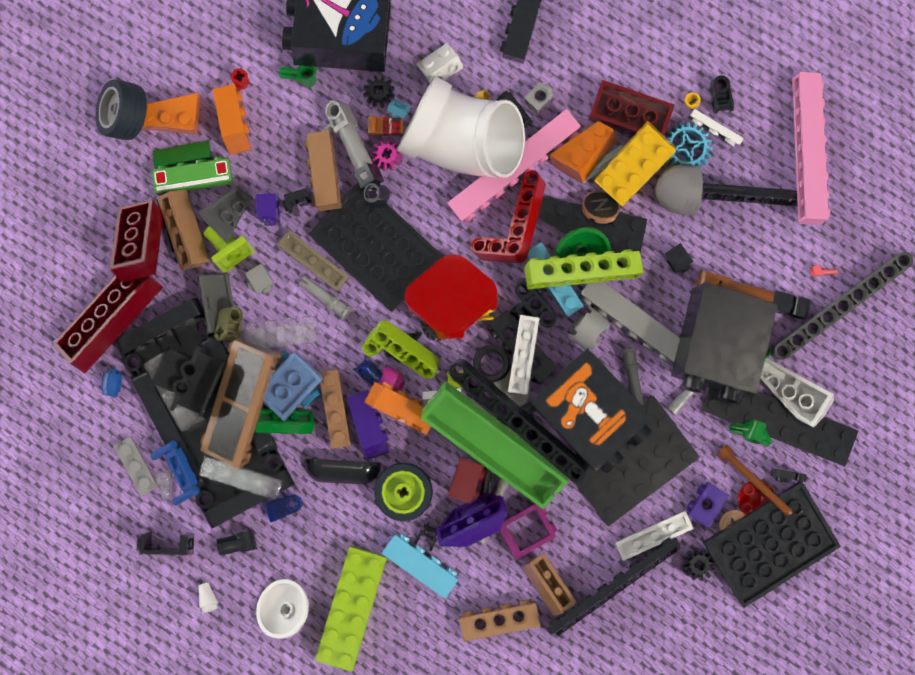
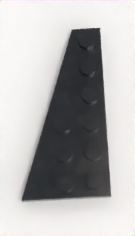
(623, 233)

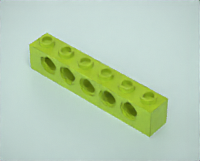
(537, 278)

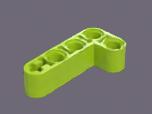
(402, 347)

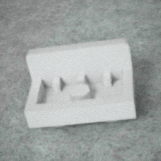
(440, 63)

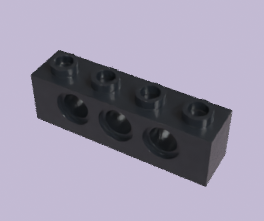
(507, 321)

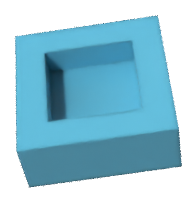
(398, 109)

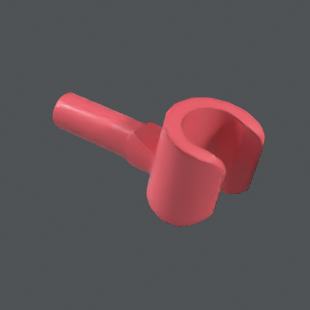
(817, 271)

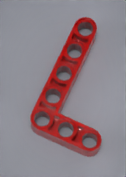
(519, 225)

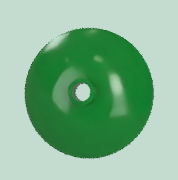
(589, 238)

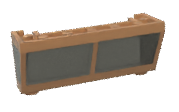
(239, 402)

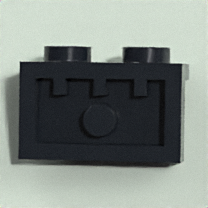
(300, 197)

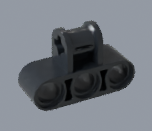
(527, 309)

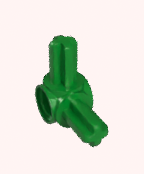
(297, 74)
(753, 432)

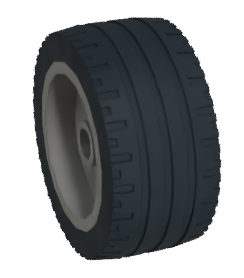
(121, 110)

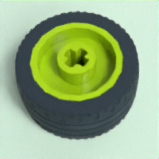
(406, 506)

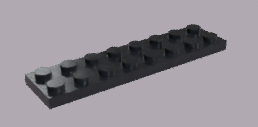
(826, 440)
(608, 591)

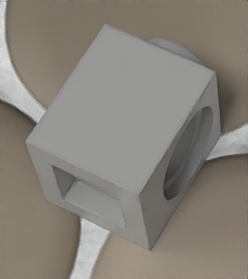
(535, 105)

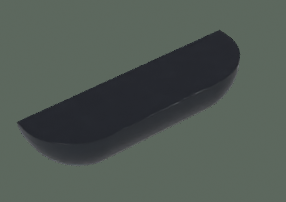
(342, 471)

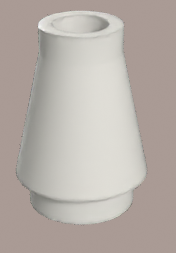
(207, 599)

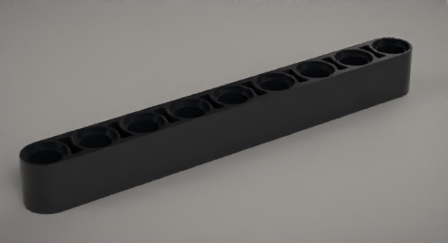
(522, 429)

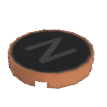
(600, 207)

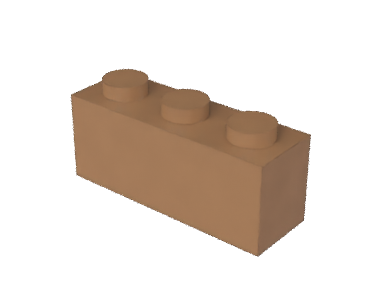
(549, 584)

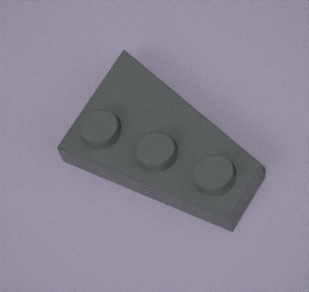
(226, 212)

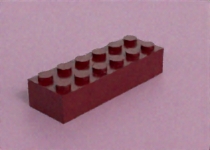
(105, 320)

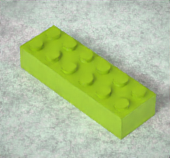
(351, 608)

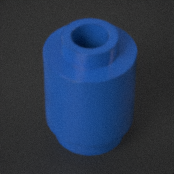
(111, 382)

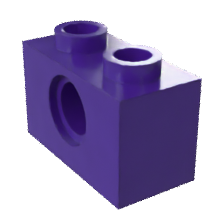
(268, 208)
(717, 499)

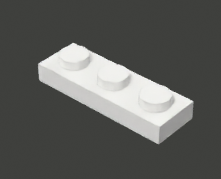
(716, 128)

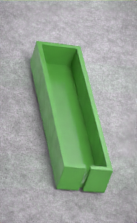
(493, 444)

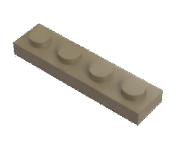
(313, 260)

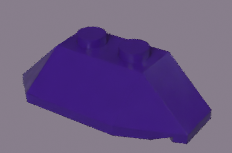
(472, 521)

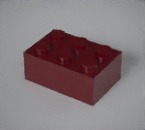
(466, 478)

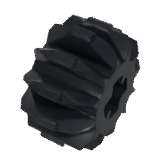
(377, 98)
(691, 564)

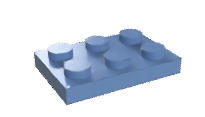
(291, 385)

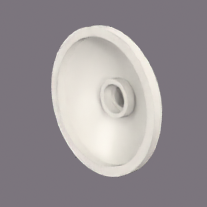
(274, 606)

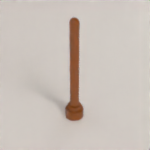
(727, 455)

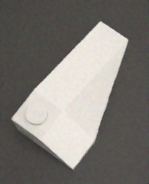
(800, 396)

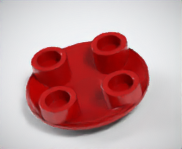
(751, 497)

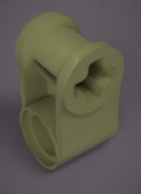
(228, 323)

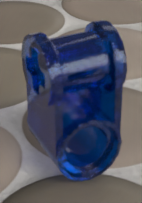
(368, 371)
(280, 508)

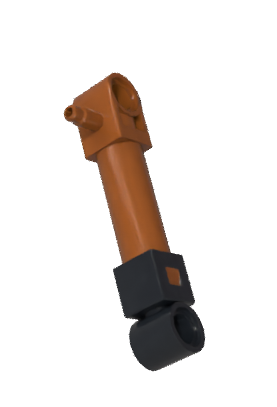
(787, 303)

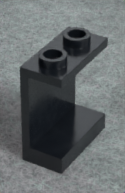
(186, 545)

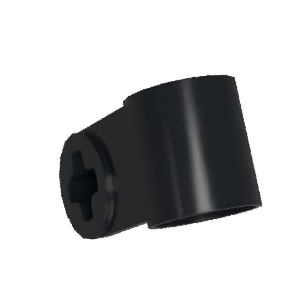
(721, 99)

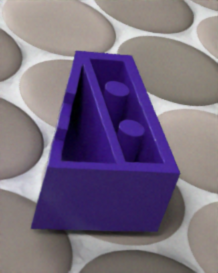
(368, 426)

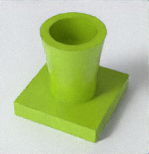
(228, 253)

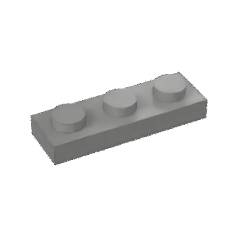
(136, 466)

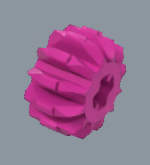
(380, 153)

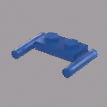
(184, 475)

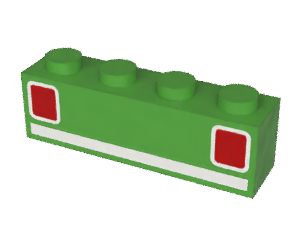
(193, 176)

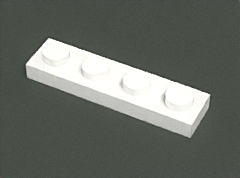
(523, 354)
(653, 535)

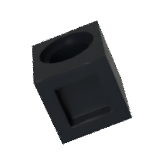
(678, 259)

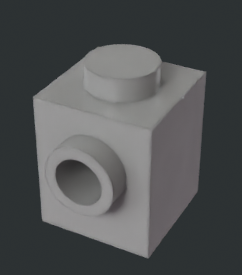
(259, 280)

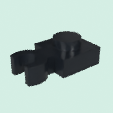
(783, 475)

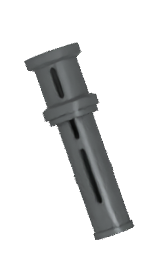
(631, 367)

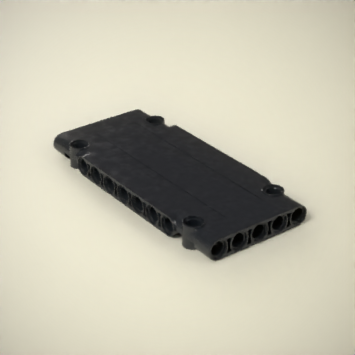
(181, 332)

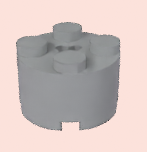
(588, 328)

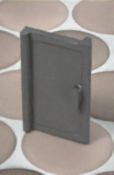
(215, 295)

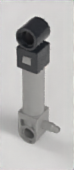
(366, 172)

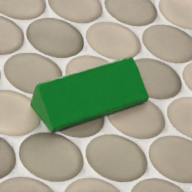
(182, 154)
(296, 423)

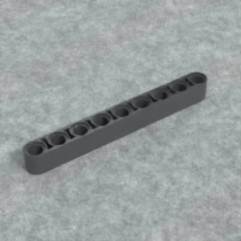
(850, 303)

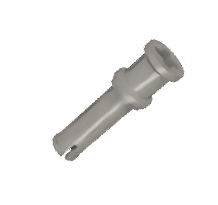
(333, 303)

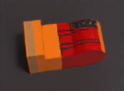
(385, 126)

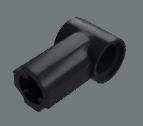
(241, 542)

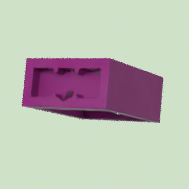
(509, 539)

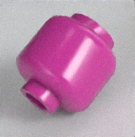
(393, 378)

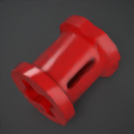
(234, 77)

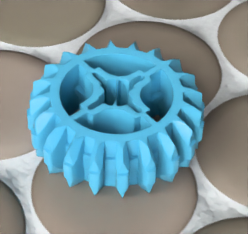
(696, 144)

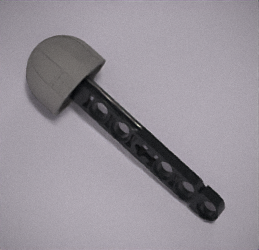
(682, 188)

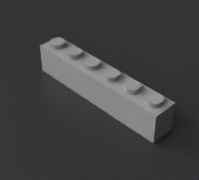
(631, 318)

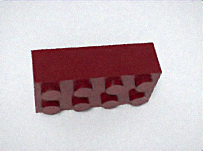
(629, 110)
(136, 241)

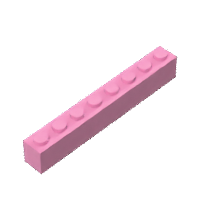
(810, 148)
(535, 150)

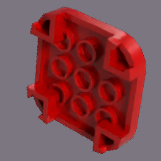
(451, 296)

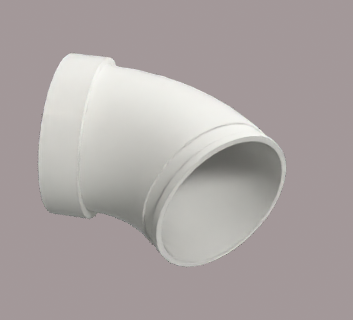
(465, 133)

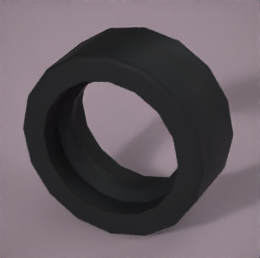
(496, 349)

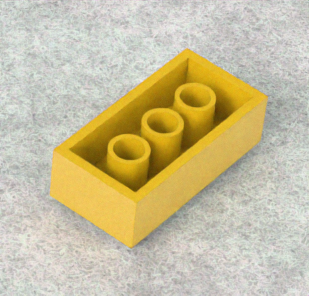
(635, 163)

